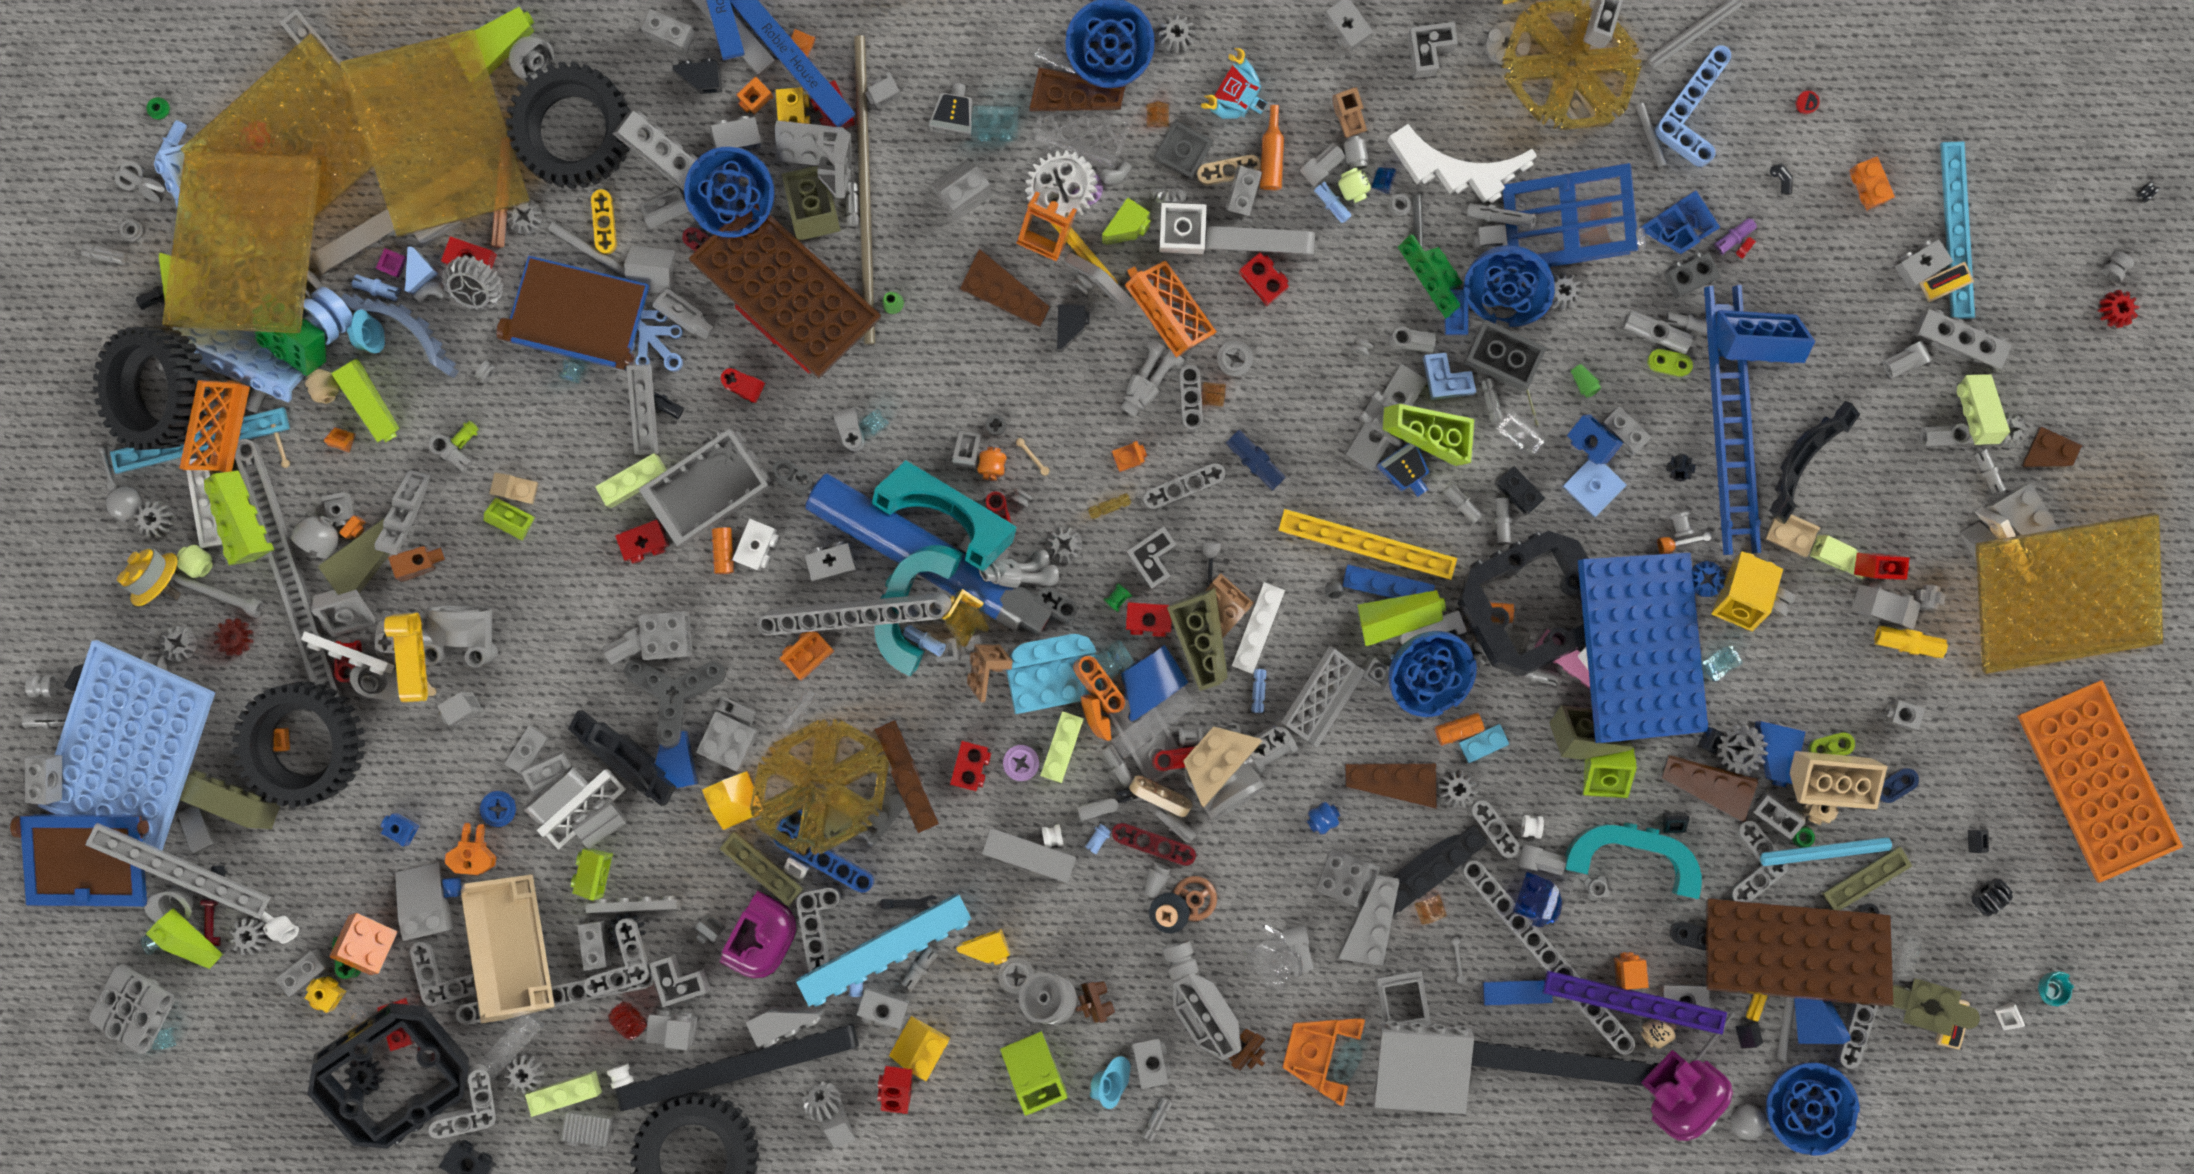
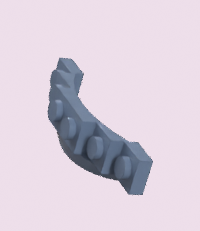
(417, 326)

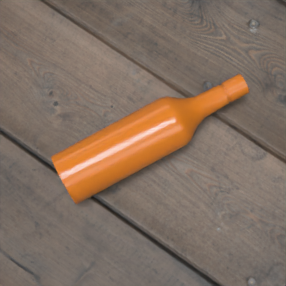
(1272, 153)

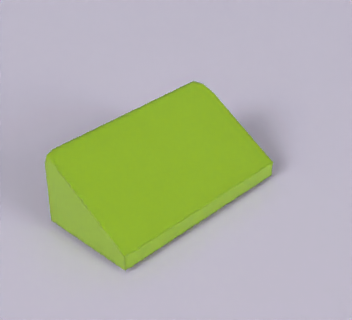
(508, 518)

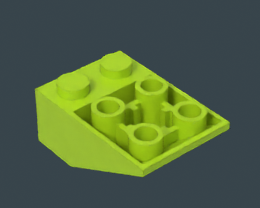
(1033, 1073)

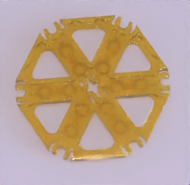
(1566, 78)
(810, 799)

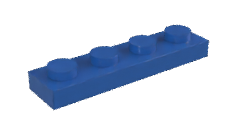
(1382, 583)

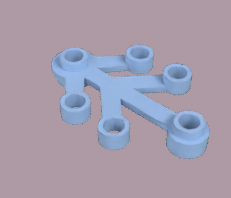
(648, 333)

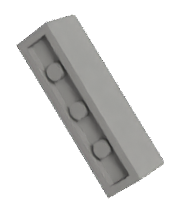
(1029, 855)

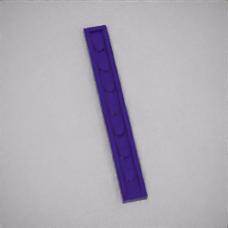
(1634, 1002)

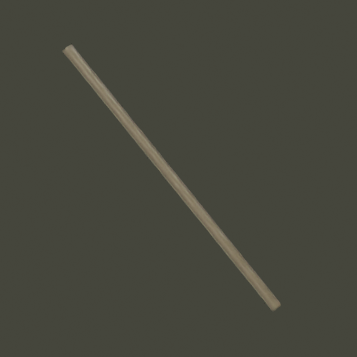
(864, 178)

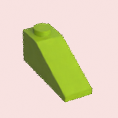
(180, 938)

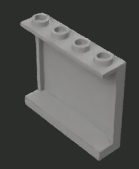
(1423, 1067)

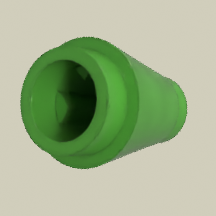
(896, 306)
(1586, 382)

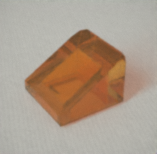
(1430, 910)

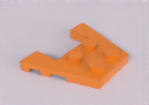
(1311, 1051)

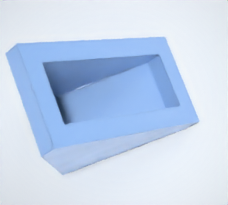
(417, 271)

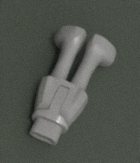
(1143, 391)
(1011, 574)

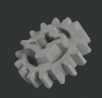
(1741, 739)

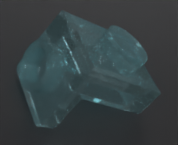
(1721, 662)

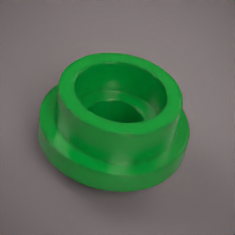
(162, 112)
(1810, 837)

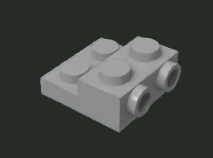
(341, 612)

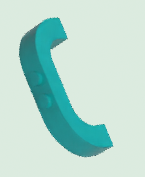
(889, 639)
(1687, 870)

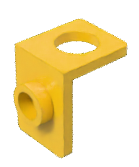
(963, 596)

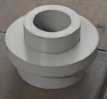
(1402, 198)
(124, 230)

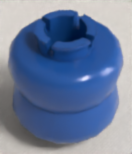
(1323, 818)

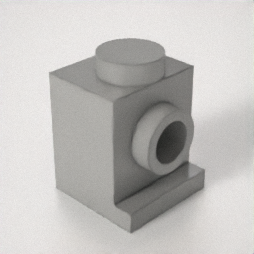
(883, 91)
(1490, 237)
(346, 510)

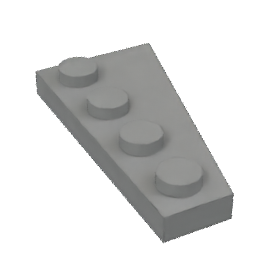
(1372, 924)

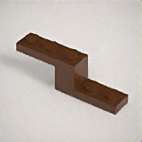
(906, 776)

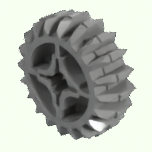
(472, 283)

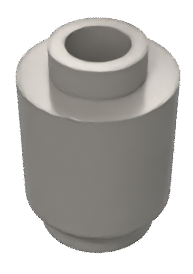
(1356, 153)

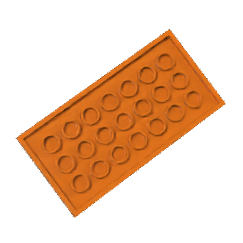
(2100, 781)

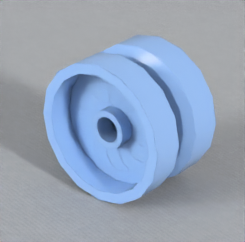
(327, 313)

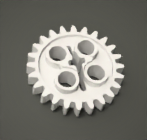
(1080, 177)

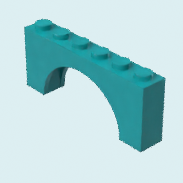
(914, 487)

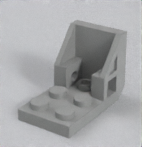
(820, 146)

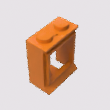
(1039, 243)

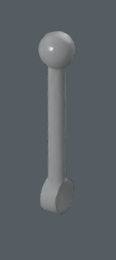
(111, 485)
(1460, 978)

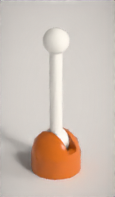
(1669, 544)

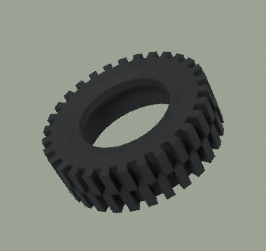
(539, 97)
(120, 386)
(264, 766)
(703, 1111)

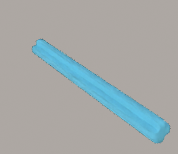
(1825, 851)

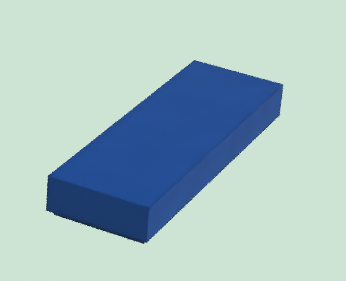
(1515, 992)

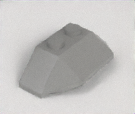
(1206, 1016)

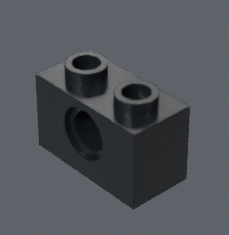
(455, 1160)

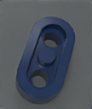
(1897, 787)

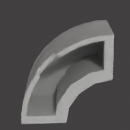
(1895, 609)

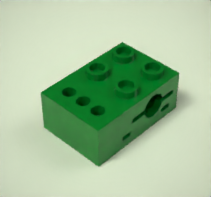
(300, 350)

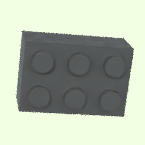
(1504, 356)

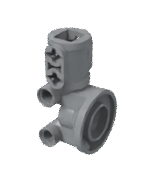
(447, 629)
(1245, 781)

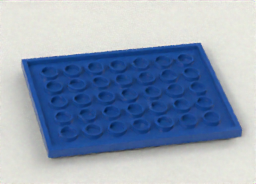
(1642, 646)

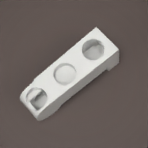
(1450, 621)

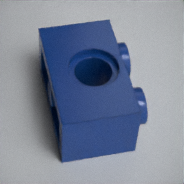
(1607, 442)

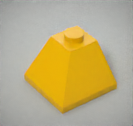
(730, 800)
(986, 948)

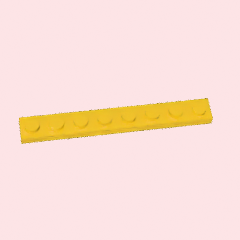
(1367, 544)

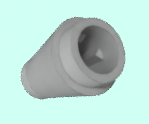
(1156, 879)

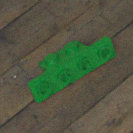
(1434, 274)

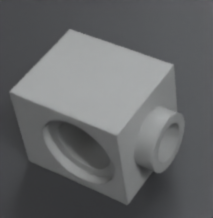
(1913, 717)

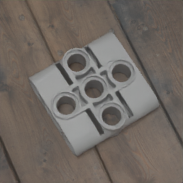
(131, 1009)

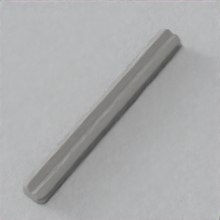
(1693, 32)

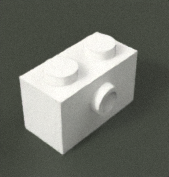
(755, 545)

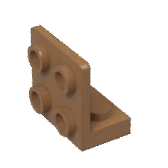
(1231, 603)
(982, 660)

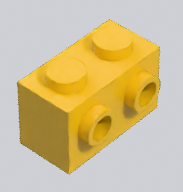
(792, 105)

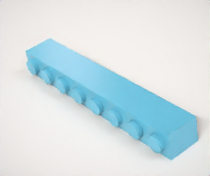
(883, 949)

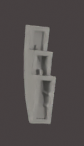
(403, 512)

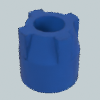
(451, 887)

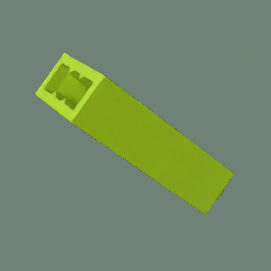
(501, 34)
(366, 400)
(1399, 615)

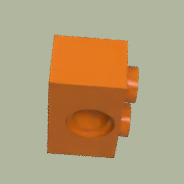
(1630, 971)

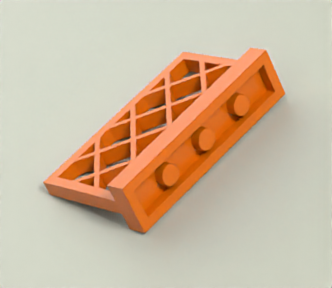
(1162, 314)
(226, 428)

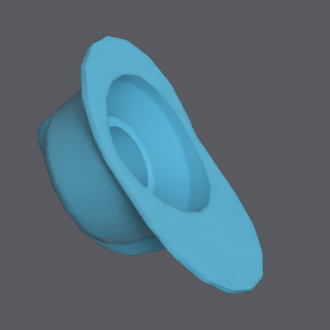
(366, 332)
(1110, 1083)

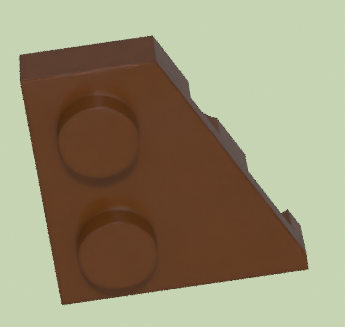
(2051, 450)

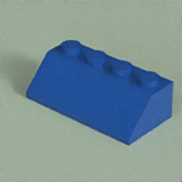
(1763, 337)

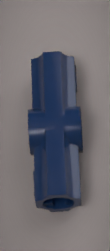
(1256, 460)

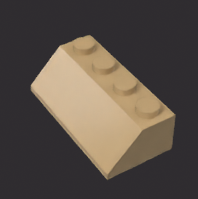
(1837, 780)

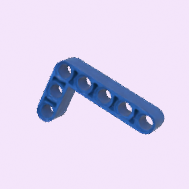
(835, 859)

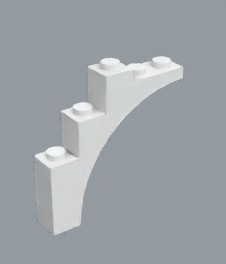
(1484, 178)

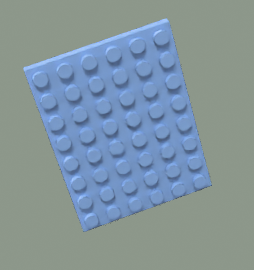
(129, 740)

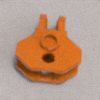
(471, 851)

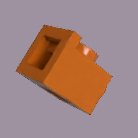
(754, 88)

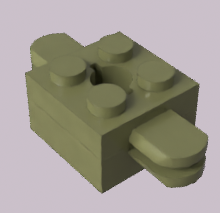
(1934, 1007)

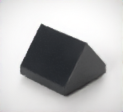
(1710, 740)
(1675, 822)
(1978, 841)
(1749, 1035)

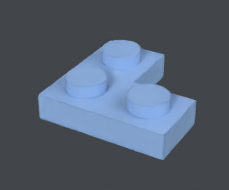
(1443, 383)

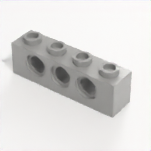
(627, 133)
(1996, 347)

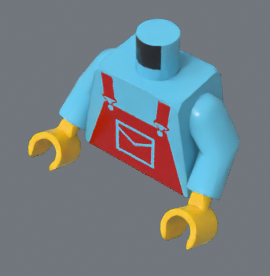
(1237, 91)

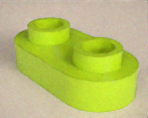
(1670, 363)
(1830, 744)

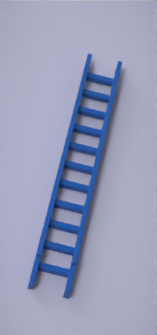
(1720, 441)

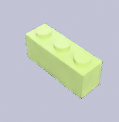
(1983, 409)
(630, 480)
(1062, 747)
(563, 1093)

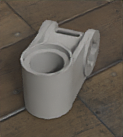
(848, 426)

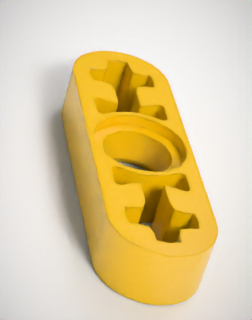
(596, 216)

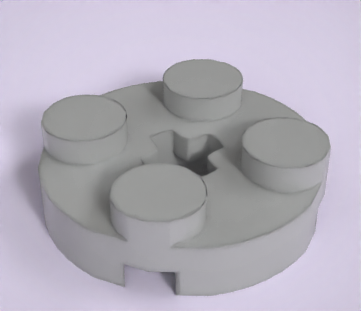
(1497, 37)

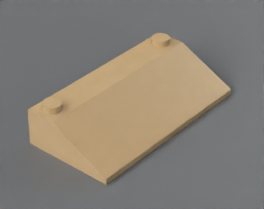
(506, 948)

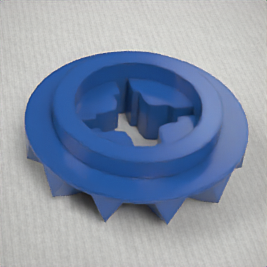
(1708, 568)
(491, 816)

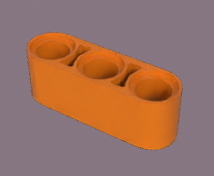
(1109, 689)

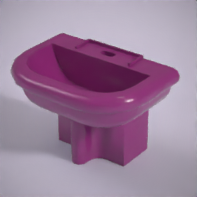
(766, 940)
(1687, 1096)

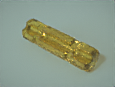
(1109, 506)

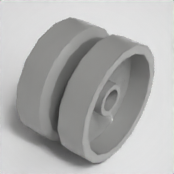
(1047, 998)

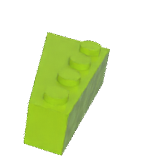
(1432, 431)
(236, 518)

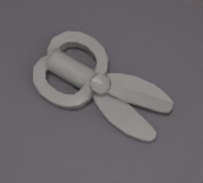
(144, 184)

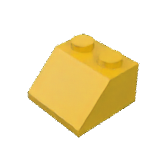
(919, 1048)

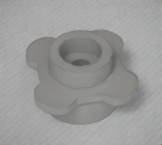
(1601, 892)

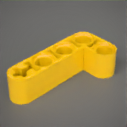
(409, 655)

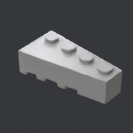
(2024, 511)

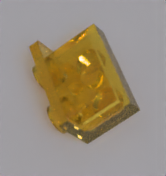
(965, 621)

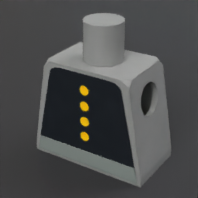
(953, 113)

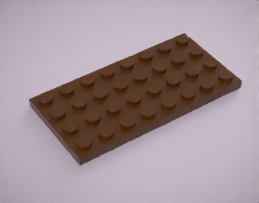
(786, 291)
(1799, 952)

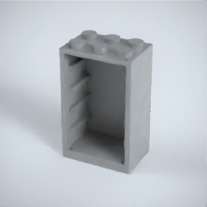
(701, 493)

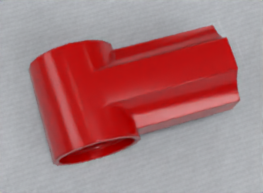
(1174, 756)

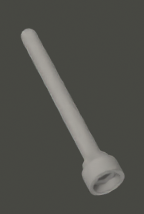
(249, 606)

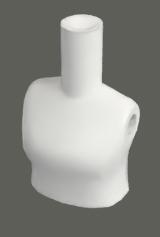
(279, 928)

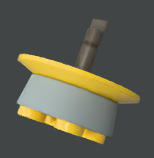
(148, 575)

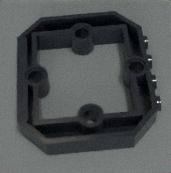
(1479, 611)
(352, 1119)

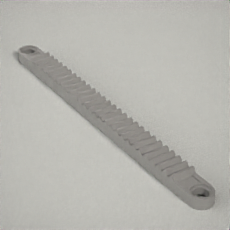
(285, 565)

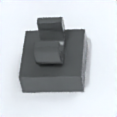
(709, 929)

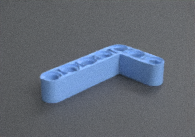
(1688, 104)

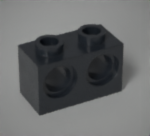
(1519, 490)

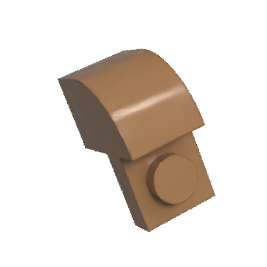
(1348, 110)

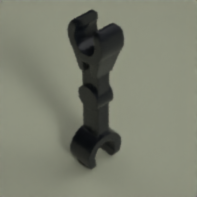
(891, 903)

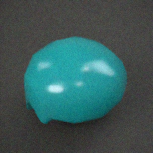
(2050, 995)

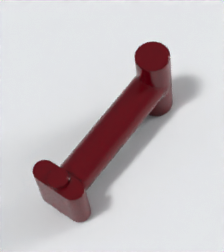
(209, 921)

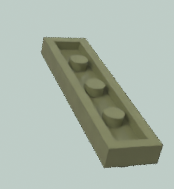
(761, 868)
(1867, 879)

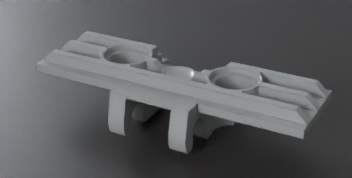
(1362, 449)

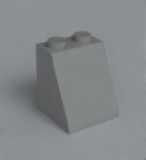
(962, 189)

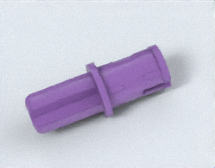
(1735, 236)

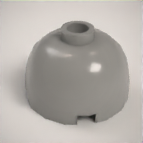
(529, 55)
(316, 535)

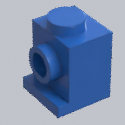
(406, 832)

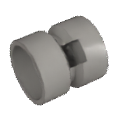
(1180, 959)

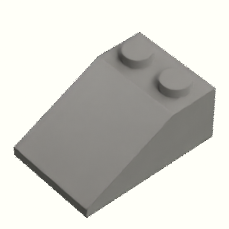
(422, 902)

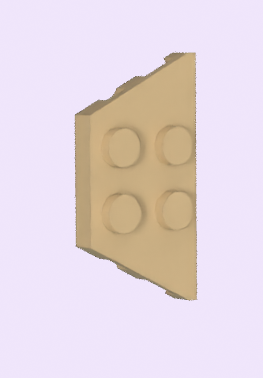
(1217, 760)

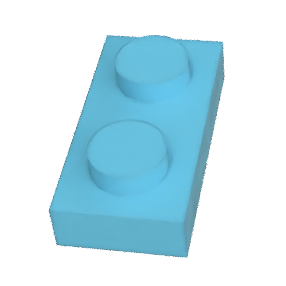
(1484, 743)

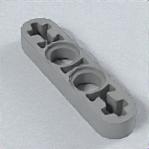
(1184, 487)

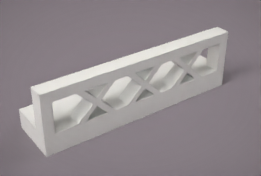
(573, 805)

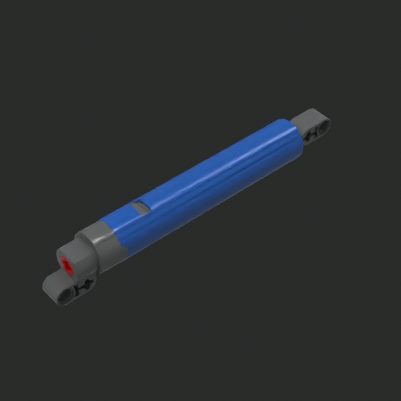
(899, 538)

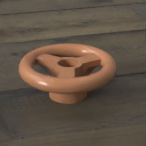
(1210, 890)

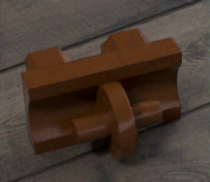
(1091, 1003)
(1253, 1043)

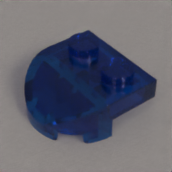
(1538, 900)

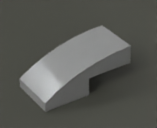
(958, 652)

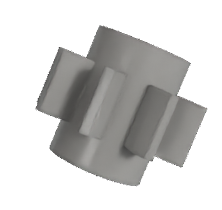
(1930, 597)

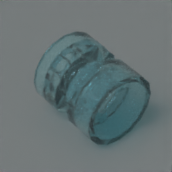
(1114, 659)

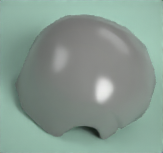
(123, 503)
(1748, 1122)

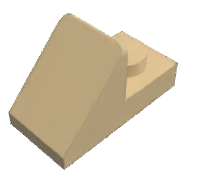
(513, 488)

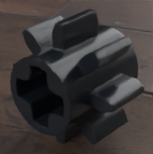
(1681, 467)

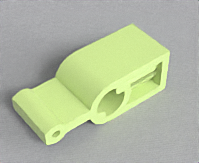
(1835, 553)

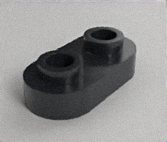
(1692, 936)

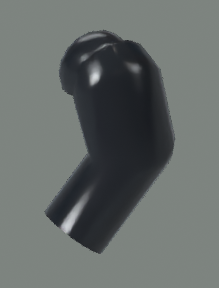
(1785, 177)

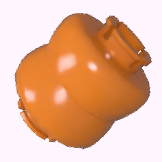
(991, 463)

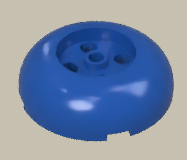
(1090, 26)
(703, 186)
(1529, 300)
(1437, 685)
(1826, 1131)

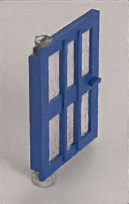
(1577, 215)

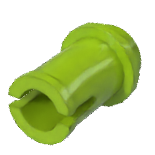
(465, 434)

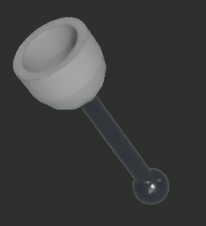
(1211, 551)

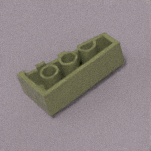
(1200, 635)
(228, 801)

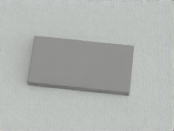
(1144, 754)

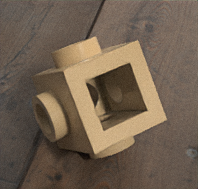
(1817, 816)

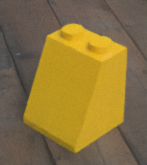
(1748, 591)

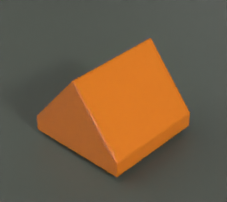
(340, 439)

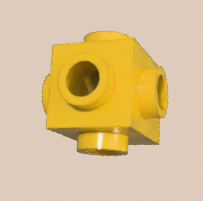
(324, 994)

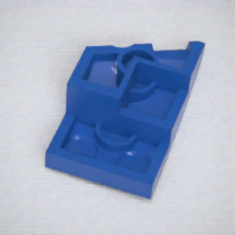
(1677, 223)
(1151, 681)

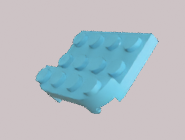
(1045, 675)

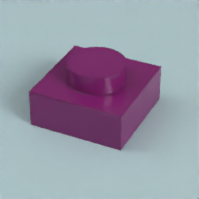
(391, 263)

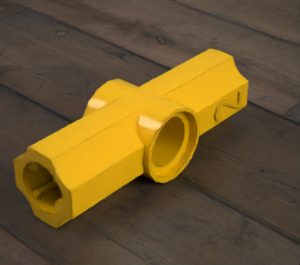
(1910, 641)

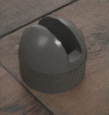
(1334, 590)

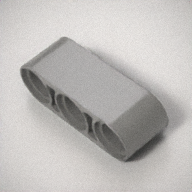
(1190, 387)
(555, 795)

